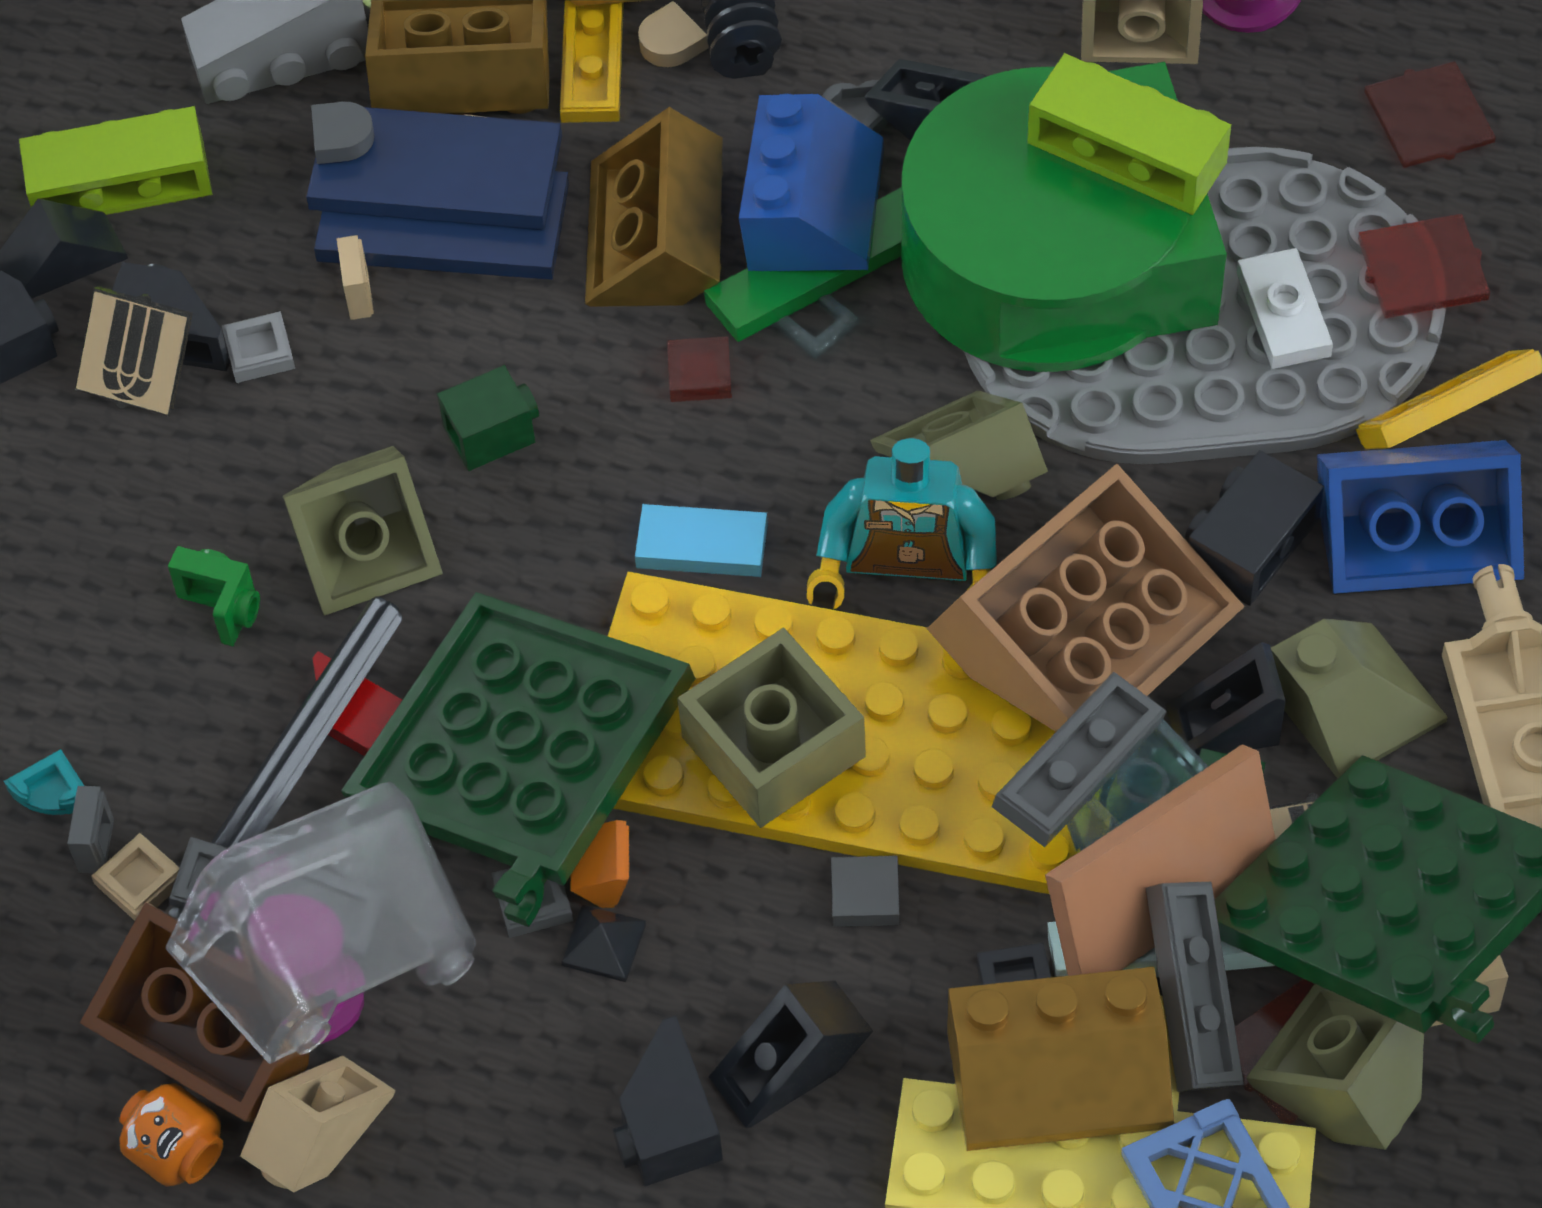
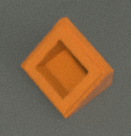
(604, 866)

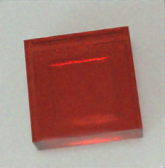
(699, 369)

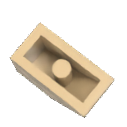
(313, 1122)

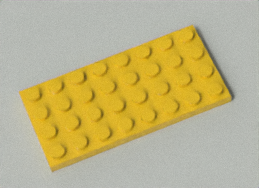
(931, 737)

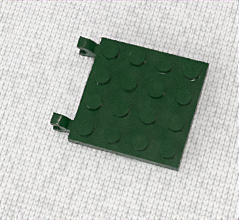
(523, 740)
(1391, 897)

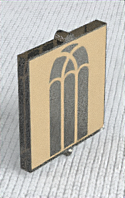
(133, 351)

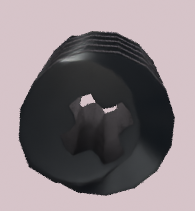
(741, 36)

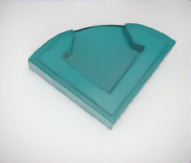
(46, 785)

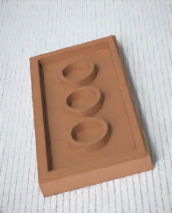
(1192, 834)

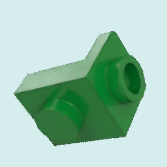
(217, 582)

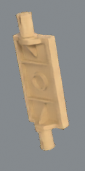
(1500, 698)

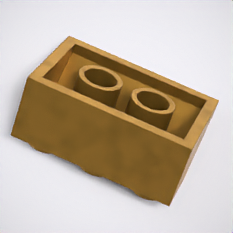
(458, 55)
(655, 215)
(1060, 1058)

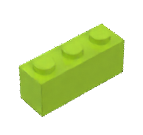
(1128, 133)
(119, 163)

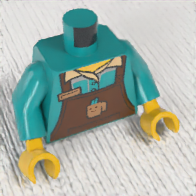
(906, 522)

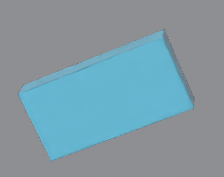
(701, 540)

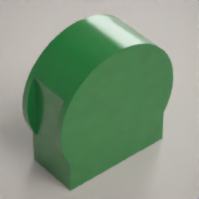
(1039, 254)

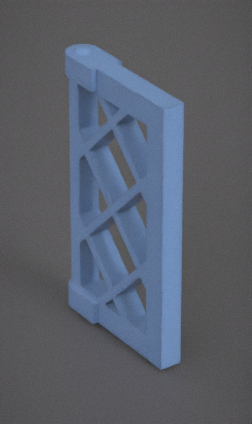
(1192, 1131)

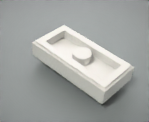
(1284, 308)

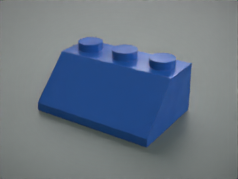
(809, 187)
(1421, 515)

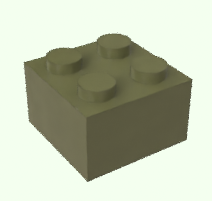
(772, 727)

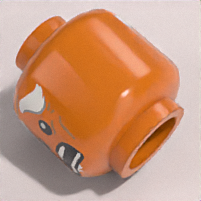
(170, 1135)

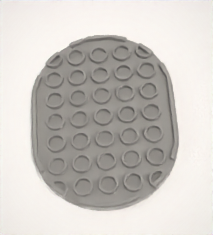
(1213, 385)

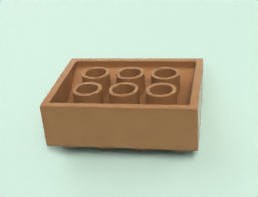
(1084, 599)

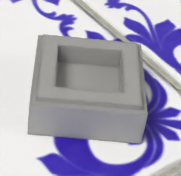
(258, 347)

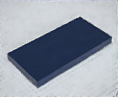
(445, 170)
(450, 245)

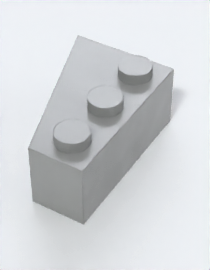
(271, 42)

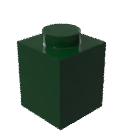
(488, 417)

